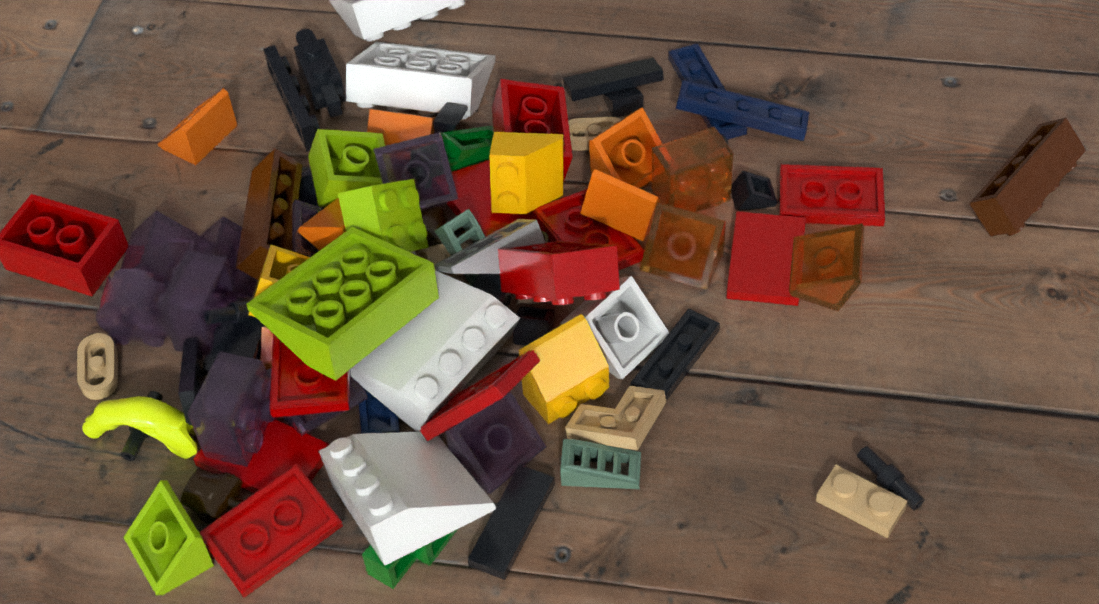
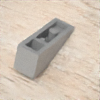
(483, 255)

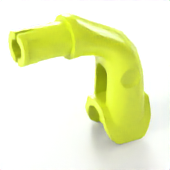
(148, 416)

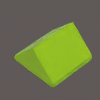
(167, 542)

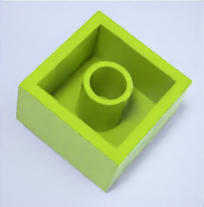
(343, 162)
(386, 212)

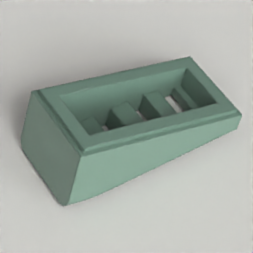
(452, 243)
(589, 452)

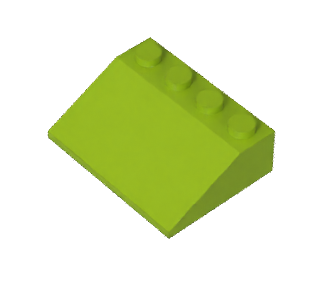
(346, 300)

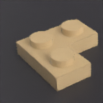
(622, 426)

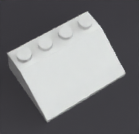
(373, 17)
(417, 78)
(436, 351)
(403, 489)

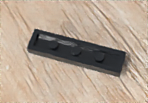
(289, 92)

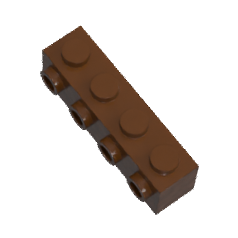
(1028, 178)
(268, 210)

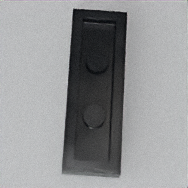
(613, 79)
(677, 353)
(191, 374)
(511, 522)

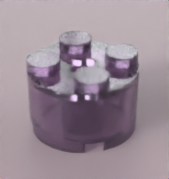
(131, 308)

